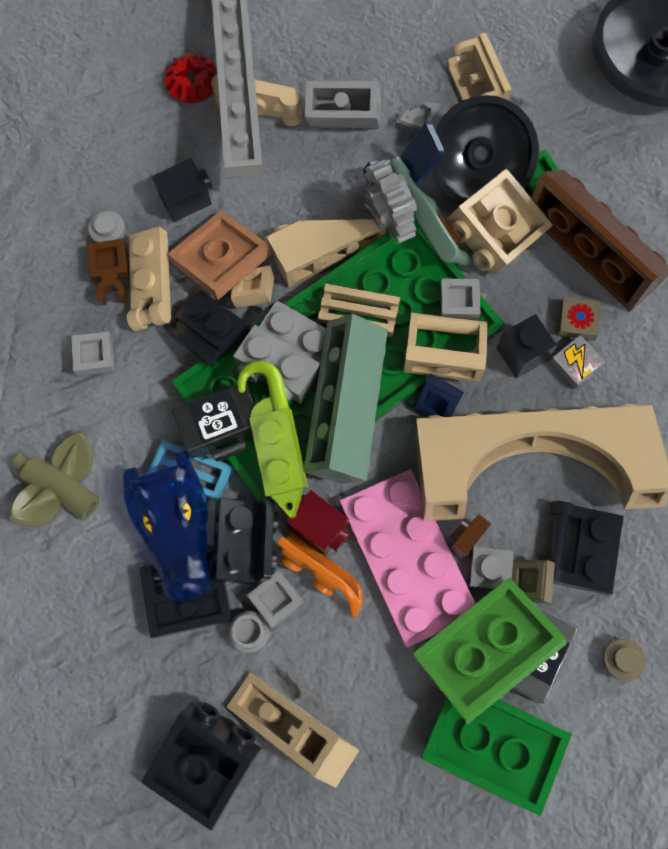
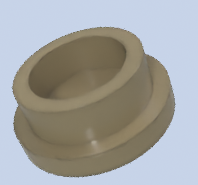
(624, 659)

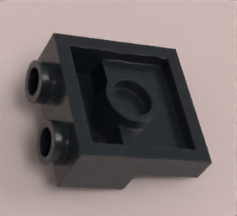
(201, 763)

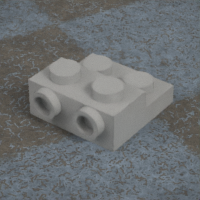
(290, 344)

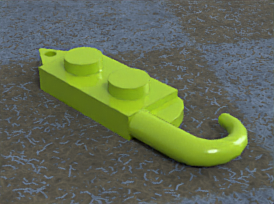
(276, 439)

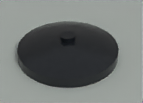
(633, 48)

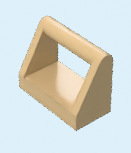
(446, 362)

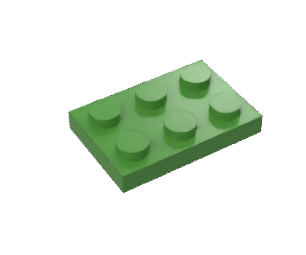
(489, 649)

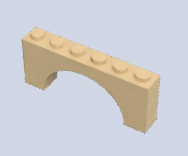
(614, 441)

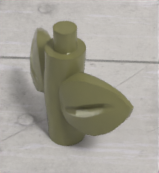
(54, 484)

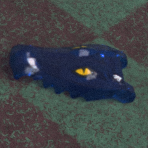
(171, 520)

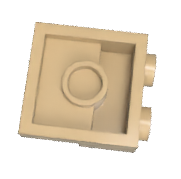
(498, 223)

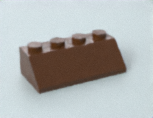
(598, 239)

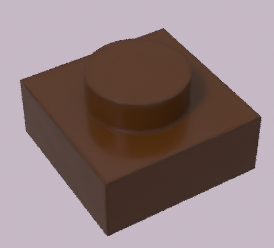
(467, 535)

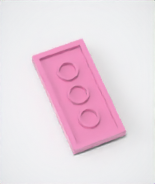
(407, 558)

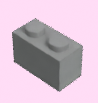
(342, 104)

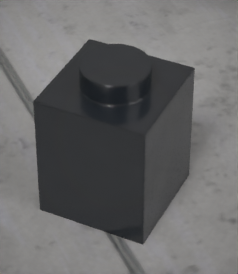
(183, 189)
(526, 346)

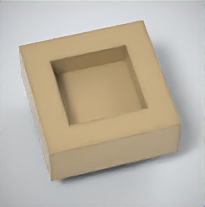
(254, 288)

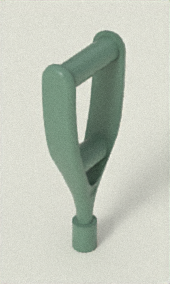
(431, 224)

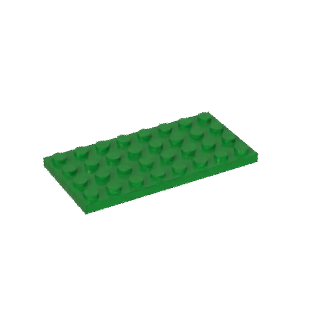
(384, 267)

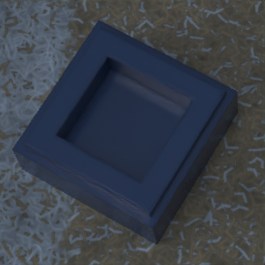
(438, 397)

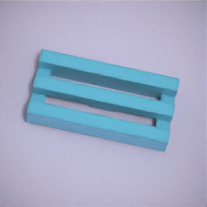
(219, 483)

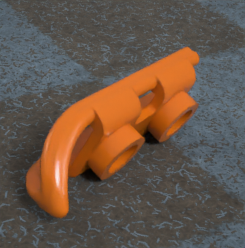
(327, 574)

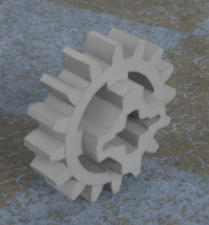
(390, 201)

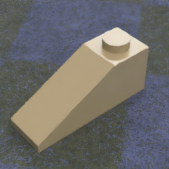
(317, 245)
(293, 730)

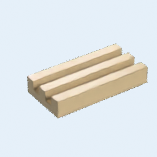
(359, 296)

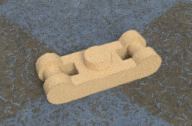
(273, 101)

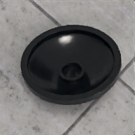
(499, 129)

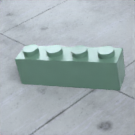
(346, 400)

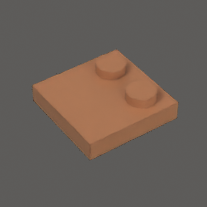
(220, 254)

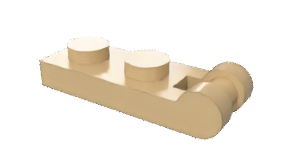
(149, 279)

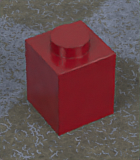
(319, 524)

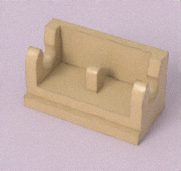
(477, 70)

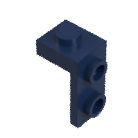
(421, 154)

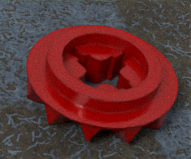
(178, 83)

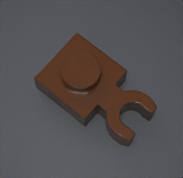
(107, 265)

